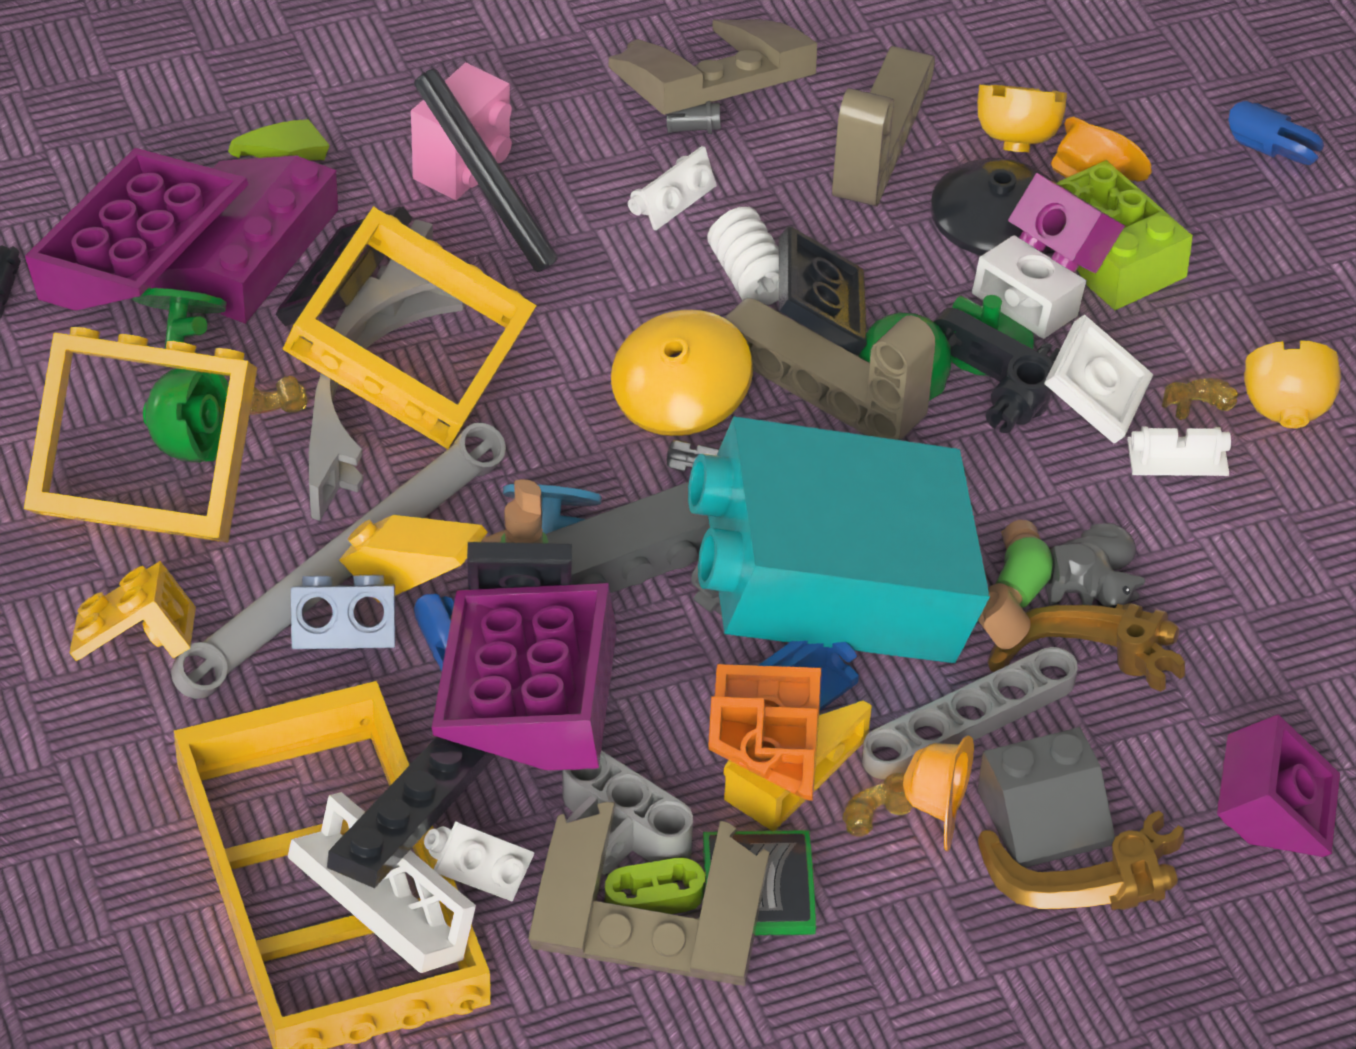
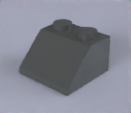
(1046, 797)

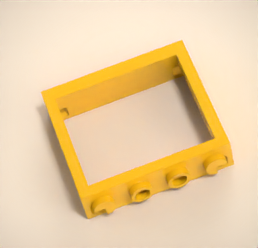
(133, 348)
(376, 378)

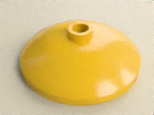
(687, 390)

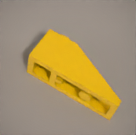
(409, 549)
(838, 738)

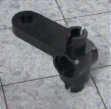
(1016, 366)

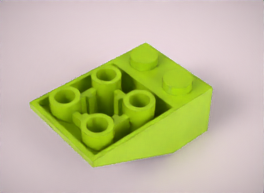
(1149, 250)

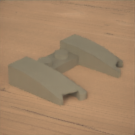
(766, 57)
(708, 948)

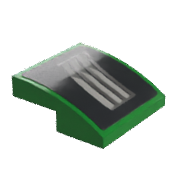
(789, 883)

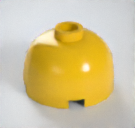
(1020, 114)
(1292, 383)

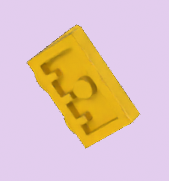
(142, 595)

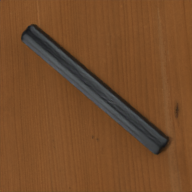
(485, 170)

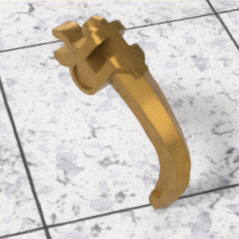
(1129, 628)
(1122, 883)

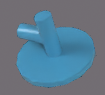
(552, 500)

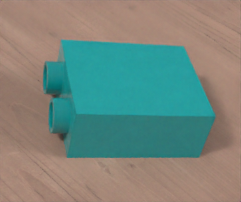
(839, 540)

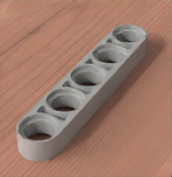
(981, 694)

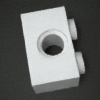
(1031, 286)

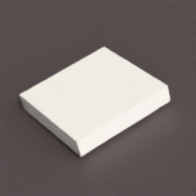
(1098, 379)

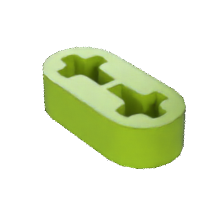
(654, 886)

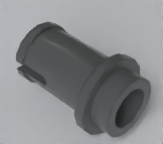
(695, 118)

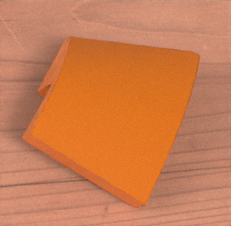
(768, 722)

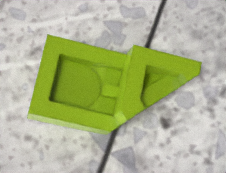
(282, 139)

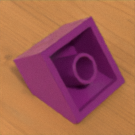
(1278, 789)

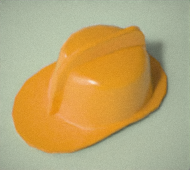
(1090, 145)
(939, 780)

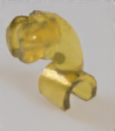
(1209, 390)
(289, 397)
(861, 807)

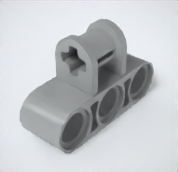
(644, 814)

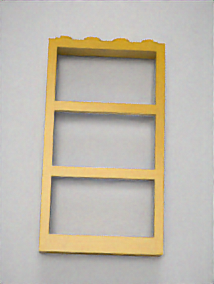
(283, 734)

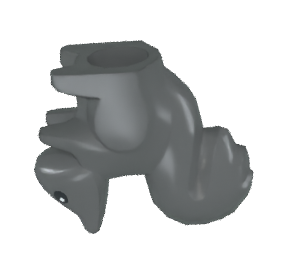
(1088, 564)

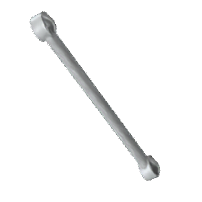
(272, 610)

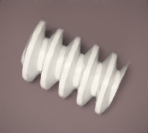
(747, 254)

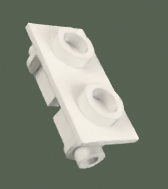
(674, 189)
(1164, 453)
(478, 859)

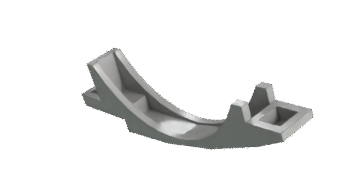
(378, 308)

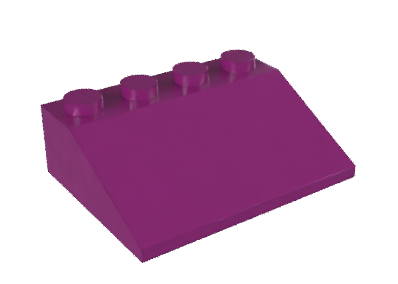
(128, 230)
(257, 234)
(529, 674)

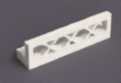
(390, 910)

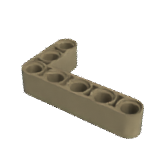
(877, 125)
(872, 397)

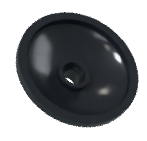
(977, 200)

